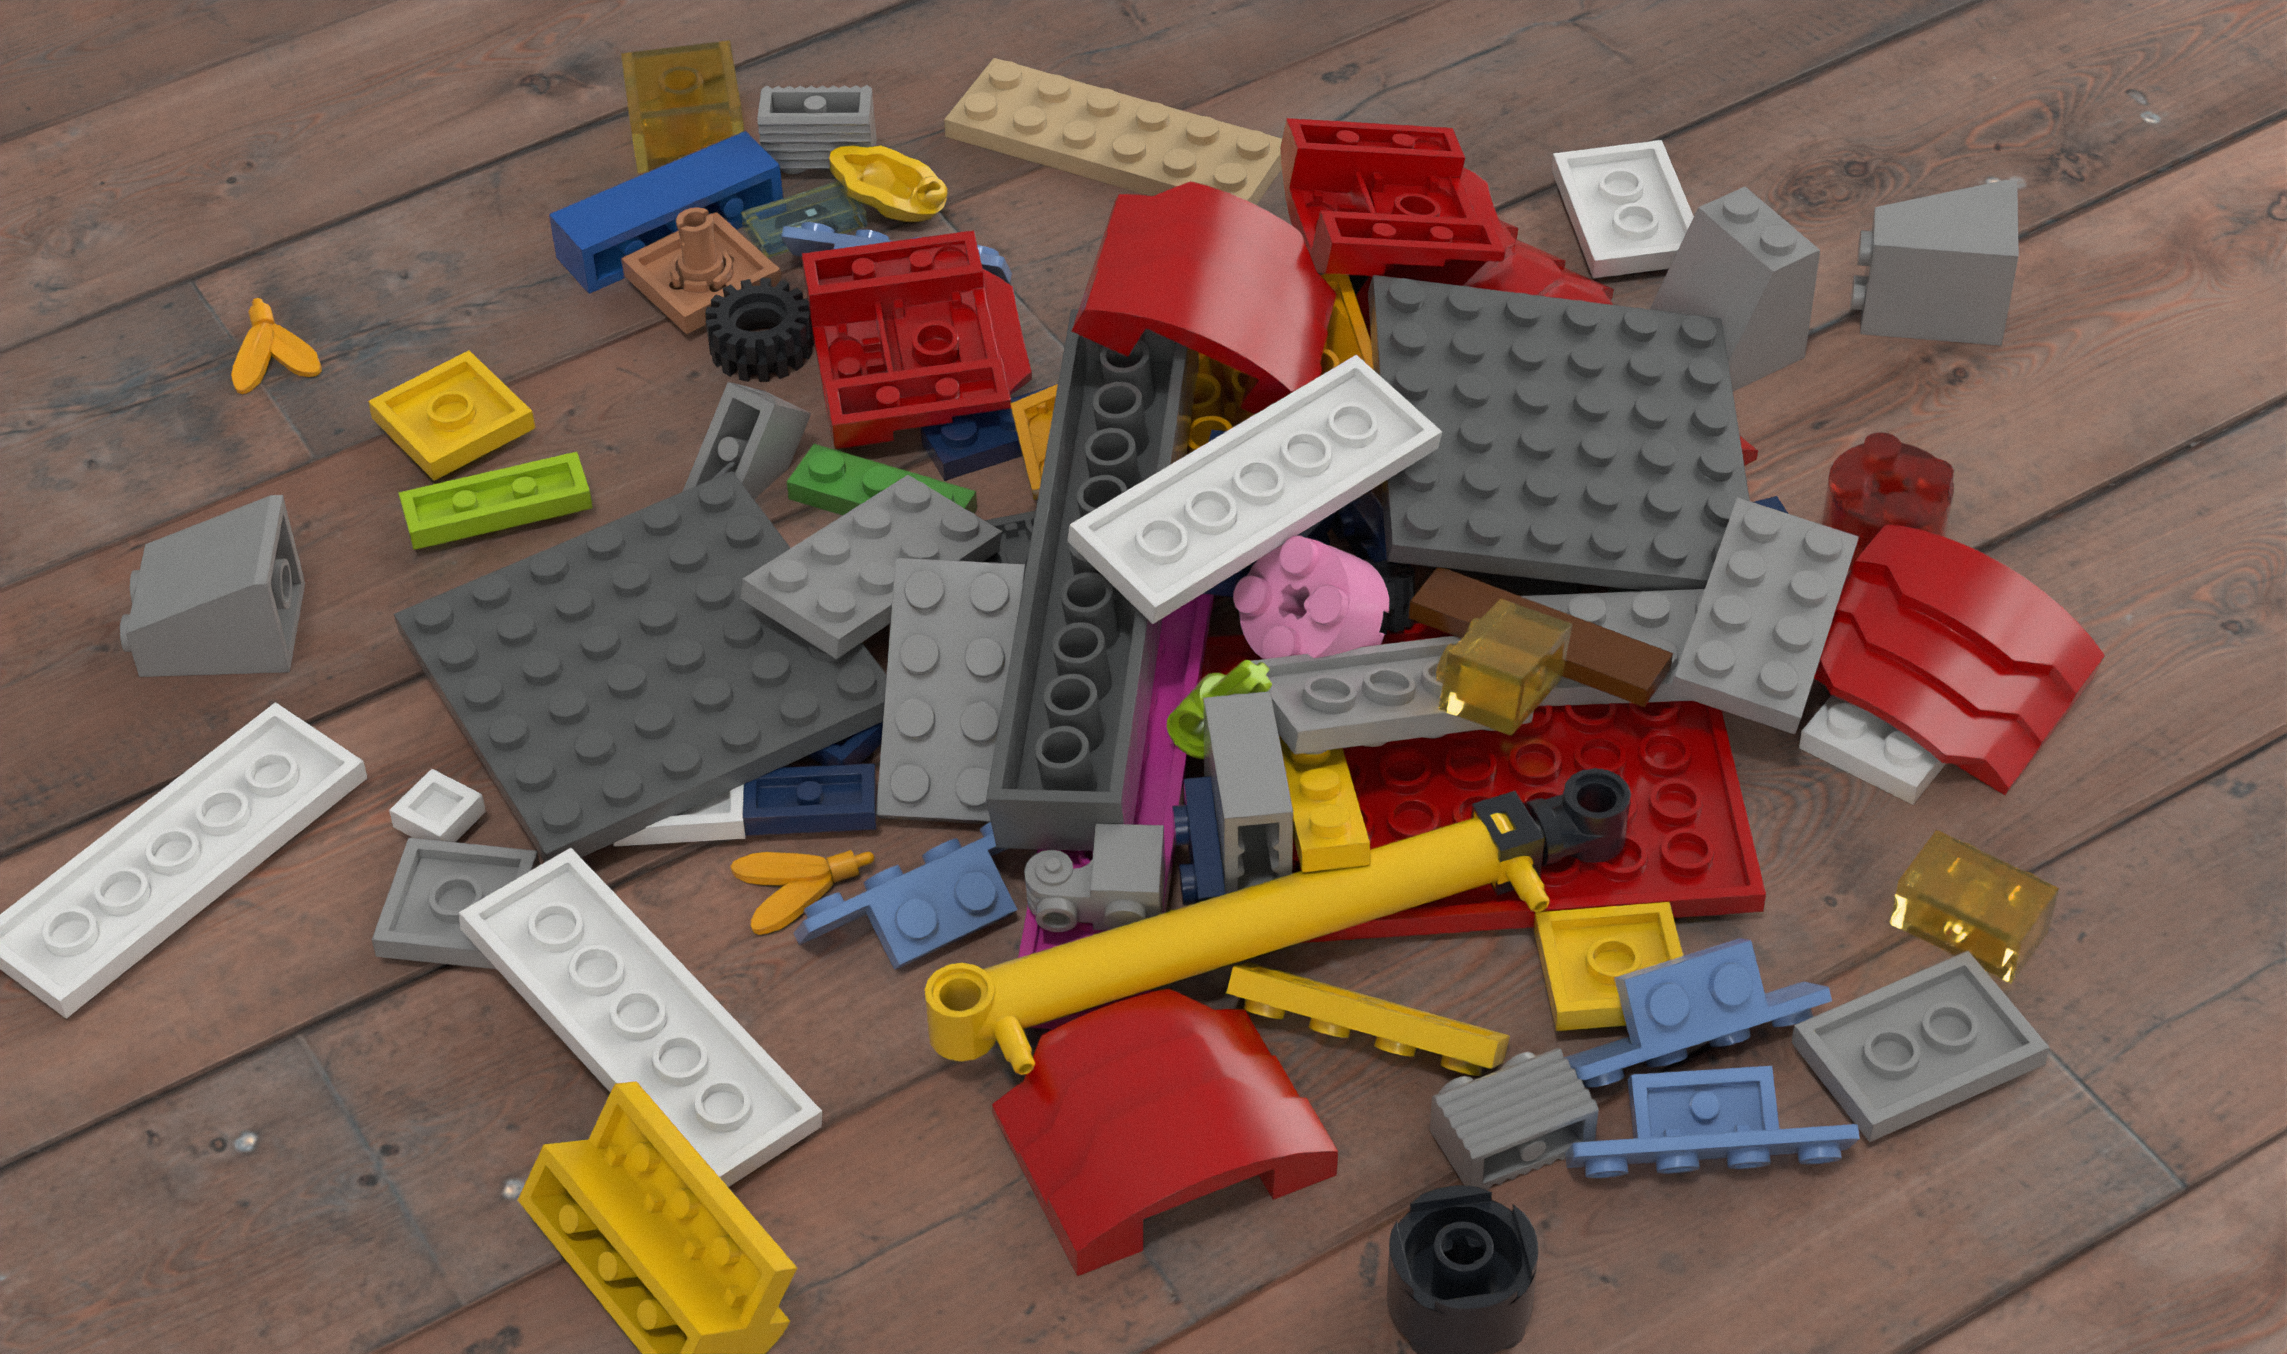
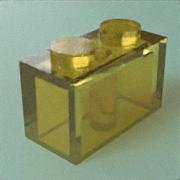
(1503, 666)
(1974, 904)

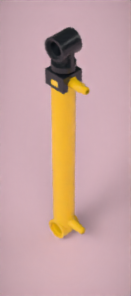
(1499, 846)

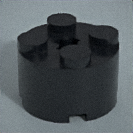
(1462, 1272)

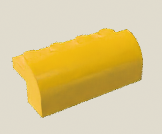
(659, 1234)

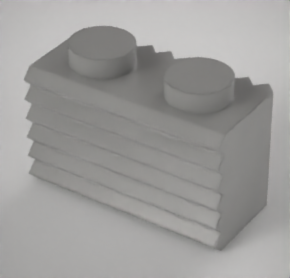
(807, 124)
(1512, 1118)

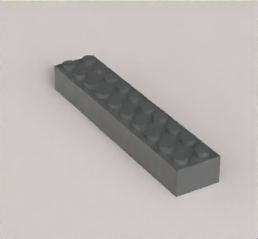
(1079, 648)

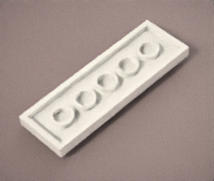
(1253, 488)
(172, 858)
(639, 1014)

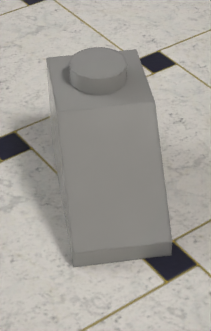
(751, 437)

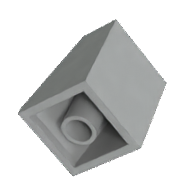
(1940, 266)
(1752, 274)
(218, 596)

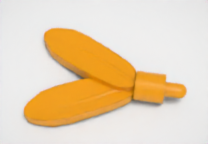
(270, 339)
(803, 880)

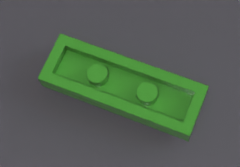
(844, 481)

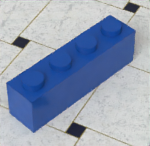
(625, 218)

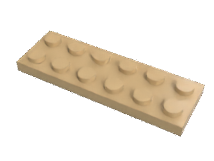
(1110, 134)

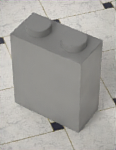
(1248, 789)

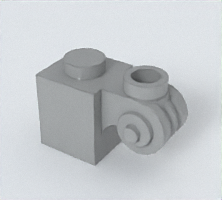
(1111, 891)

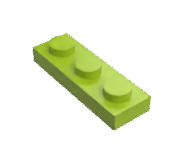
(495, 500)

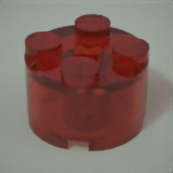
(1888, 486)

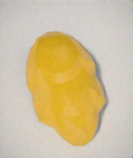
(889, 182)

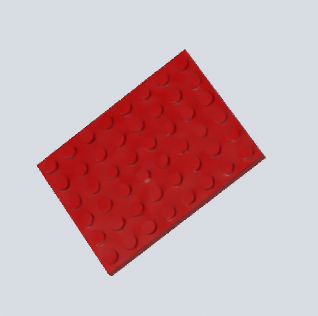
(1684, 824)

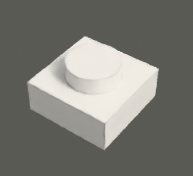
(437, 809)

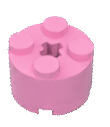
(1310, 601)

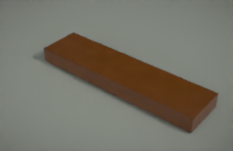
(1594, 653)

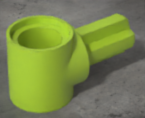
(1187, 720)

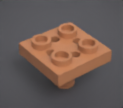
(700, 259)

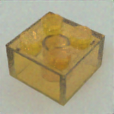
(680, 101)

